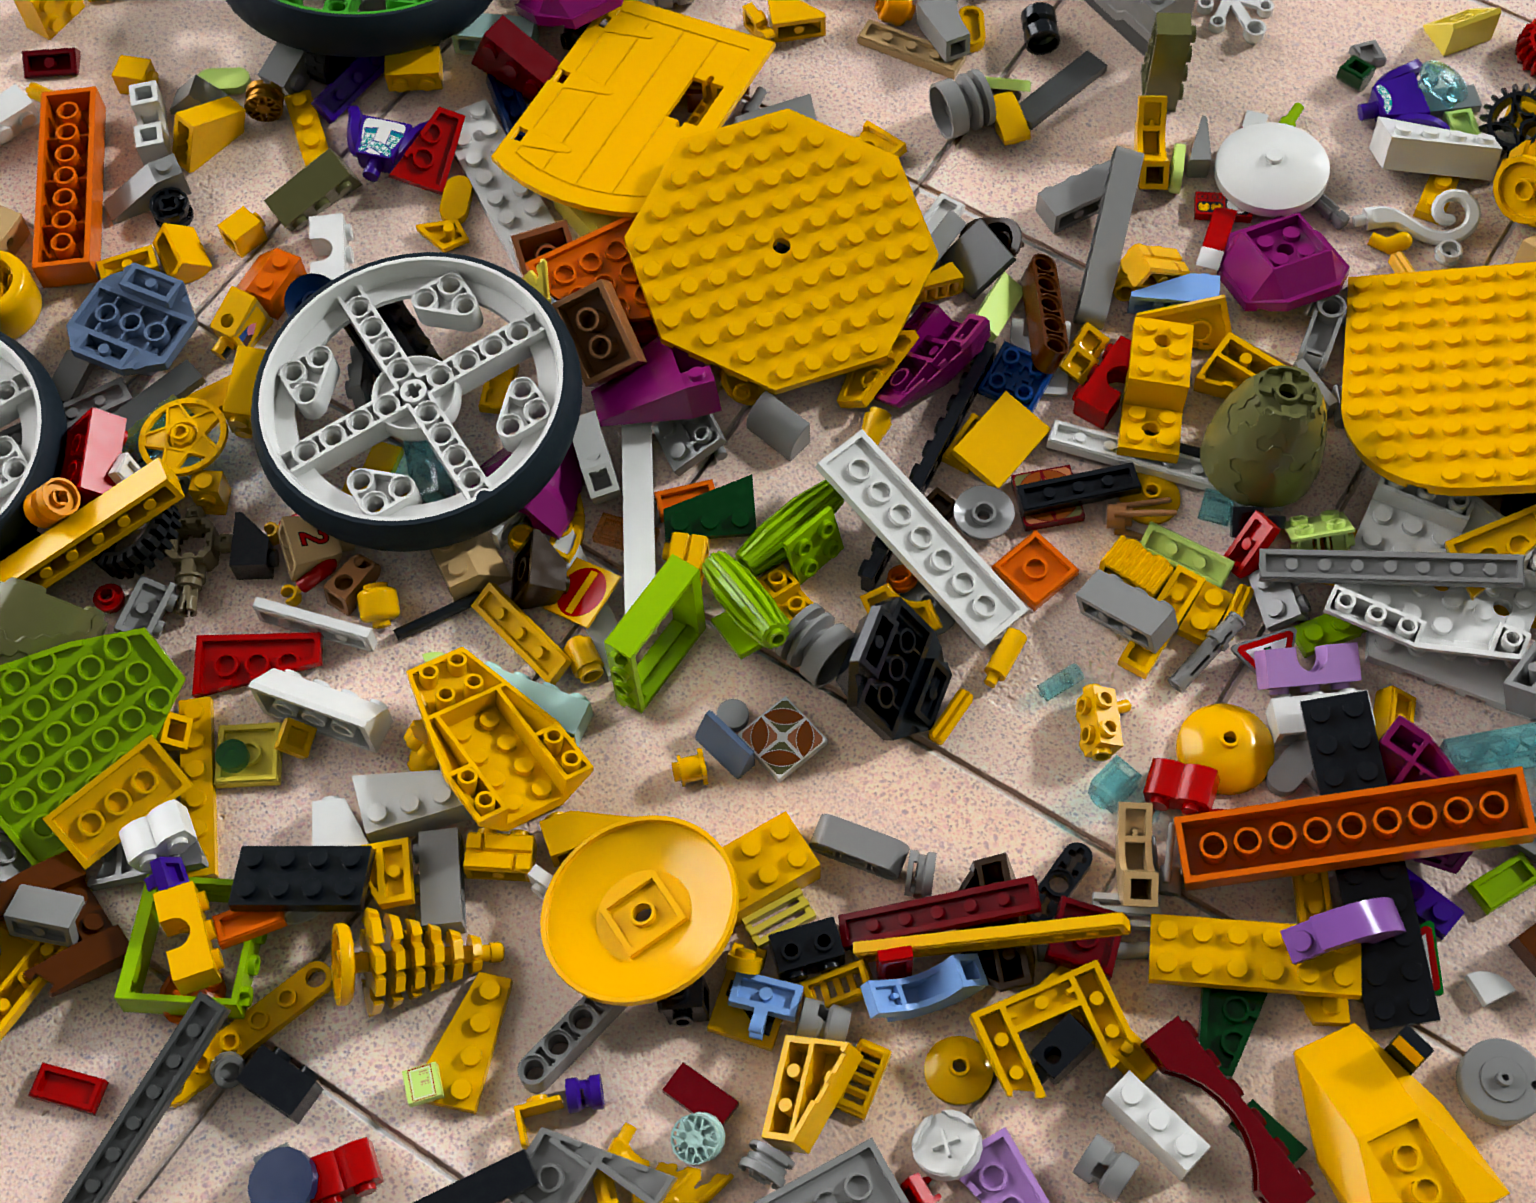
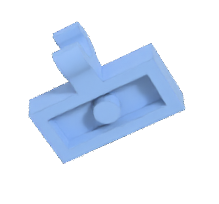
(764, 998)

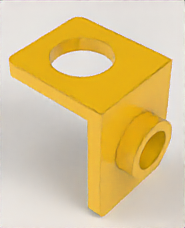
(535, 1105)

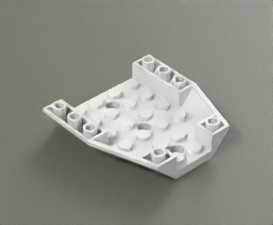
(1421, 615)

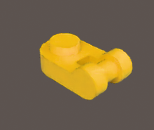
(746, 960)

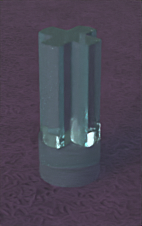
(1060, 682)

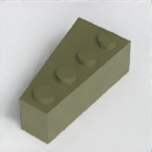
(1167, 57)

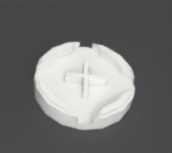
(947, 1145)

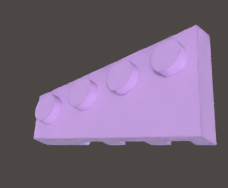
(1003, 1174)

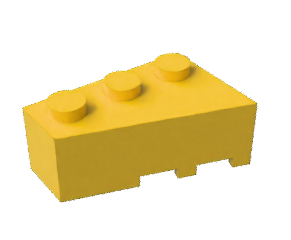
(1230, 366)

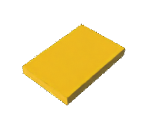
(1000, 441)

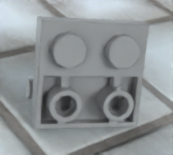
(690, 441)

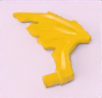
(684, 1187)

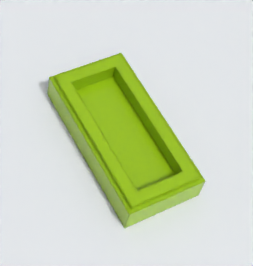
(1503, 883)

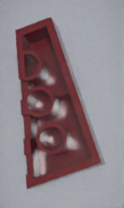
(515, 59)

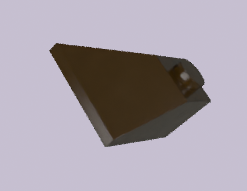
(538, 573)

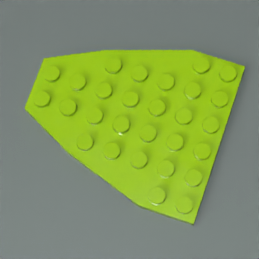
(70, 719)

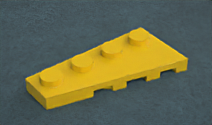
(470, 1042)

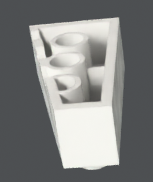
(1434, 150)
(406, 804)

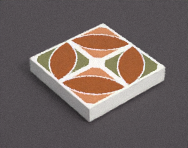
(783, 739)

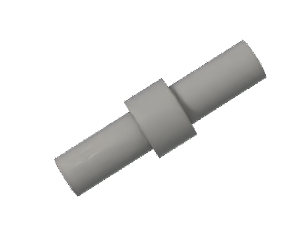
(755, 101)

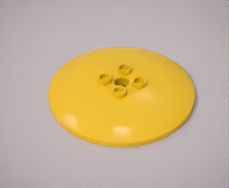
(612, 877)

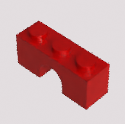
(1097, 399)

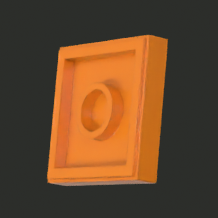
(1035, 570)

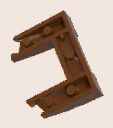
(100, 944)

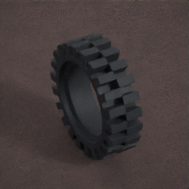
(144, 550)

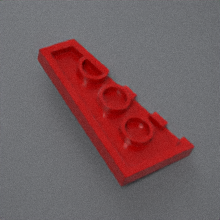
(237, 659)

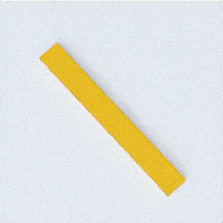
(1000, 936)

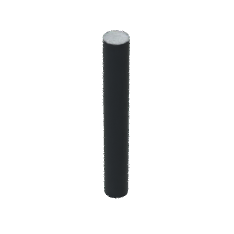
(435, 616)

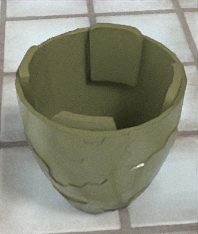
(1267, 439)
(39, 621)

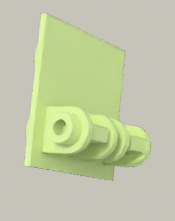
(1329, 523)

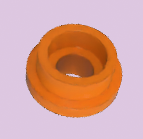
(901, 579)

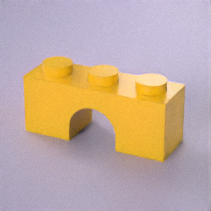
(196, 961)

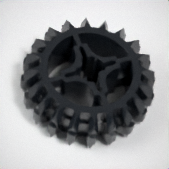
(1507, 123)

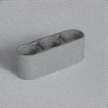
(859, 847)

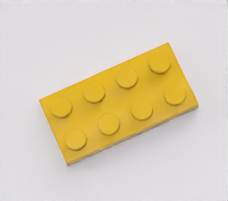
(121, 793)

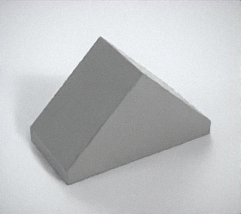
(194, 93)

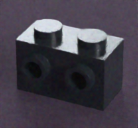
(807, 950)

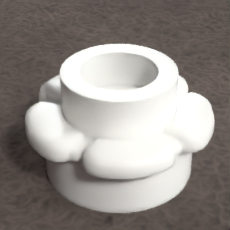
(1448, 252)

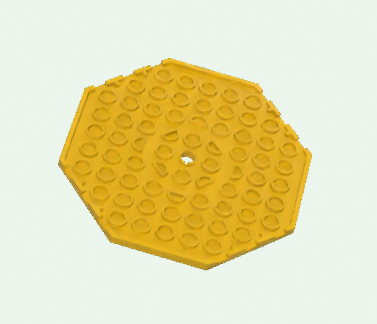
(768, 315)

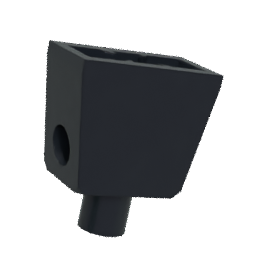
(1066, 1040)

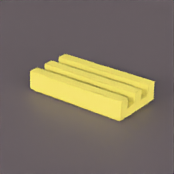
(773, 907)

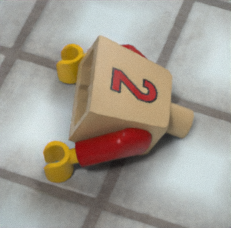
(307, 553)

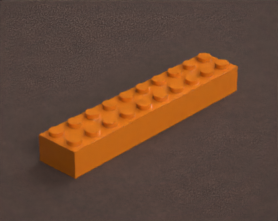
(1355, 828)

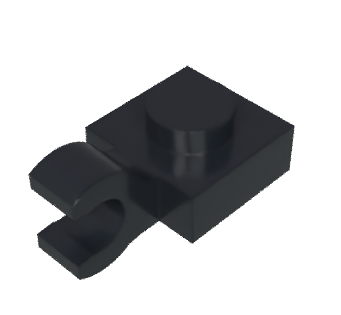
(1241, 514)

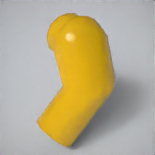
(1392, 244)

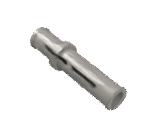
(1215, 642)

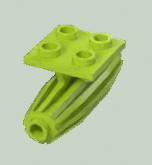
(798, 531)
(750, 612)

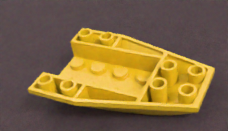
(494, 742)

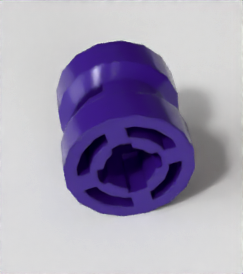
(592, 1093)

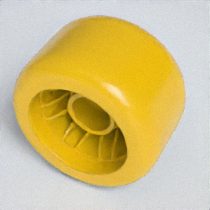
(18, 297)

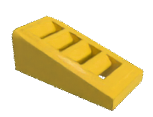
(942, 284)
(858, 967)
(874, 1051)

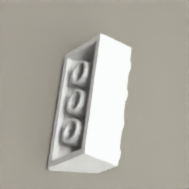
(318, 705)

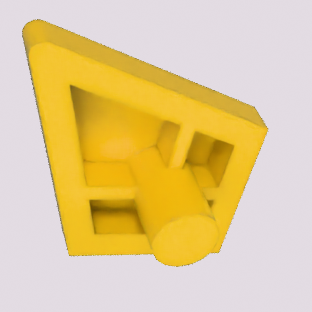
(444, 234)

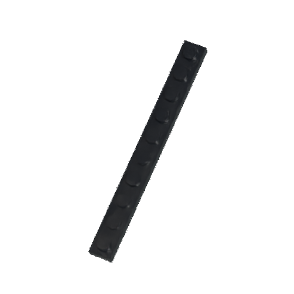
(923, 473)

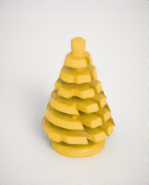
(1516, 184)
(394, 958)

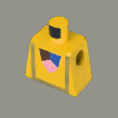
(238, 322)

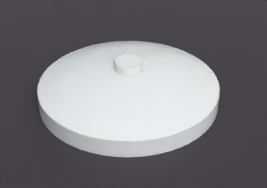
(1271, 169)

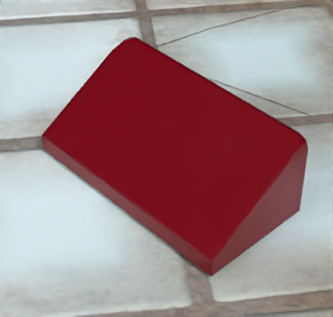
(51, 62)

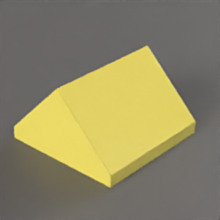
(1463, 29)

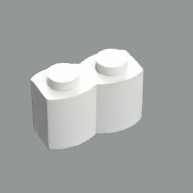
(161, 833)

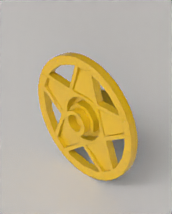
(184, 435)

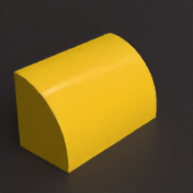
(181, 252)

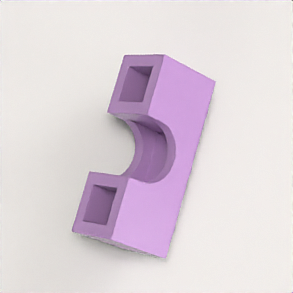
(1333, 665)

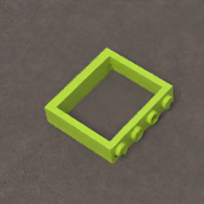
(675, 588)
(140, 949)

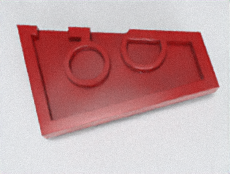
(432, 152)

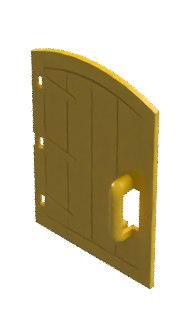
(608, 126)

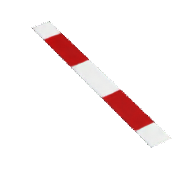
(1222, 218)

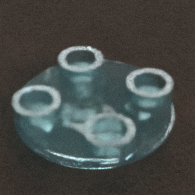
(1443, 83)

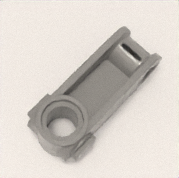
(1322, 331)

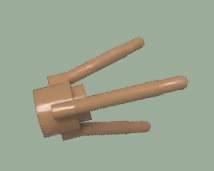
(1122, 515)

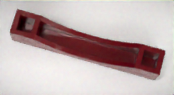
(1181, 1056)

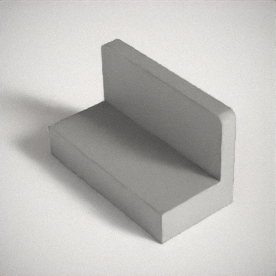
(44, 915)

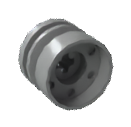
(962, 104)
(816, 645)

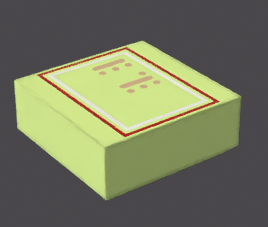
(423, 1084)

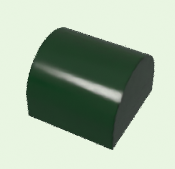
(1356, 73)

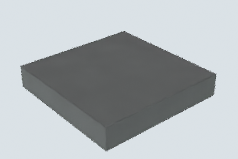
(979, 258)

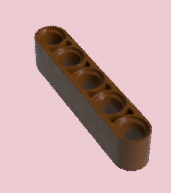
(1044, 314)

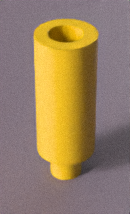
(1004, 656)

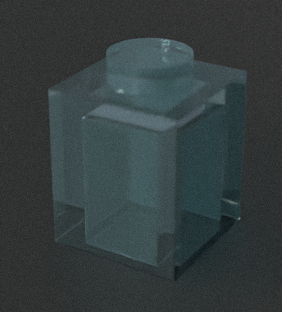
(1113, 784)

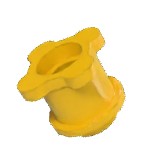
(690, 769)

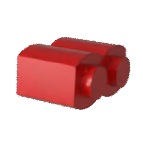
(1181, 786)
(347, 1171)

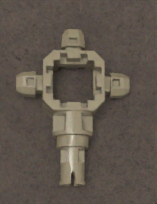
(192, 568)

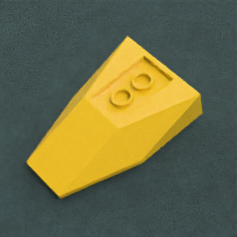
(1383, 1131)

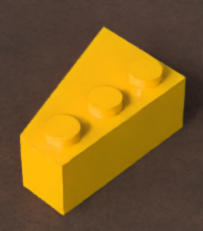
(806, 1090)

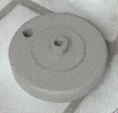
(1498, 1081)

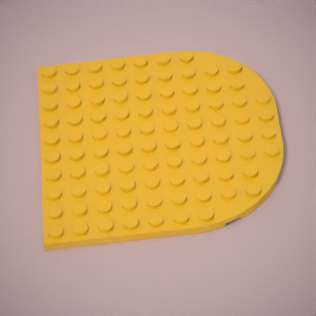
(1444, 378)

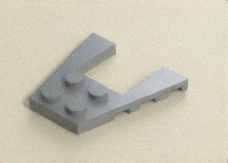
(569, 1167)

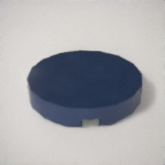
(283, 1177)

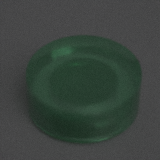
(232, 756)

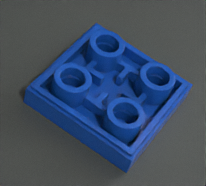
(1017, 375)

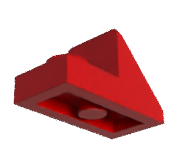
(1256, 534)

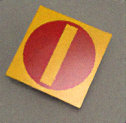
(587, 593)

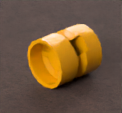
(51, 502)

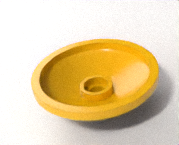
(1240, 763)

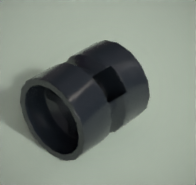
(1040, 28)

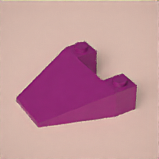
(658, 390)

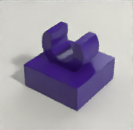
(166, 873)

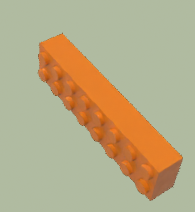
(69, 187)

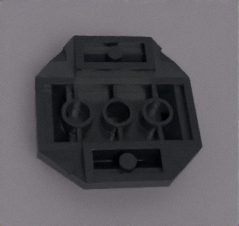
(894, 671)

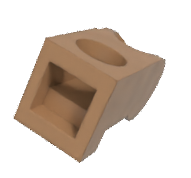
(348, 581)

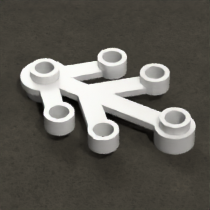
(1253, 30)

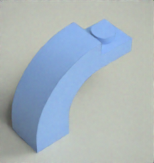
(927, 991)

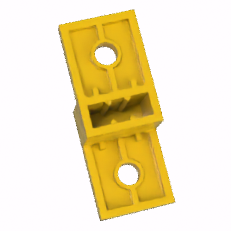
(1155, 390)

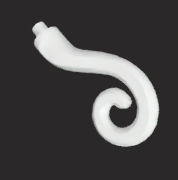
(1388, 217)

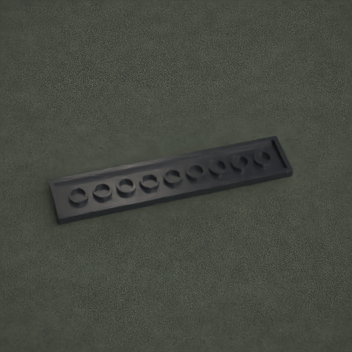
(1346, 759)

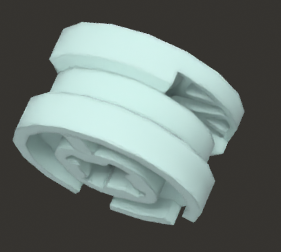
(698, 1138)

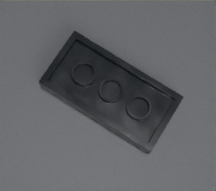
(301, 879)

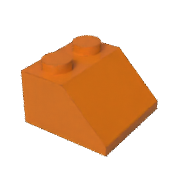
(270, 279)

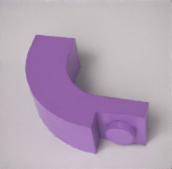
(1341, 927)

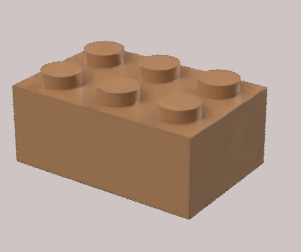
(600, 333)

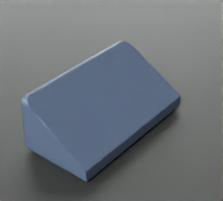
(725, 745)

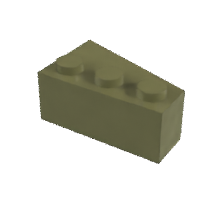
(312, 190)

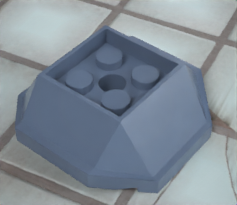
(133, 322)

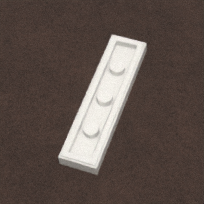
(308, 622)

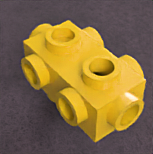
(1099, 721)

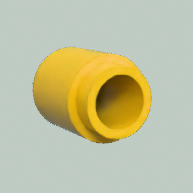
(586, 660)

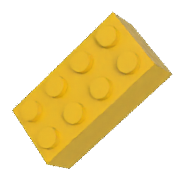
(771, 864)

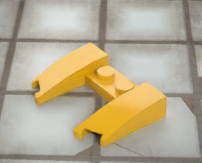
(1079, 989)

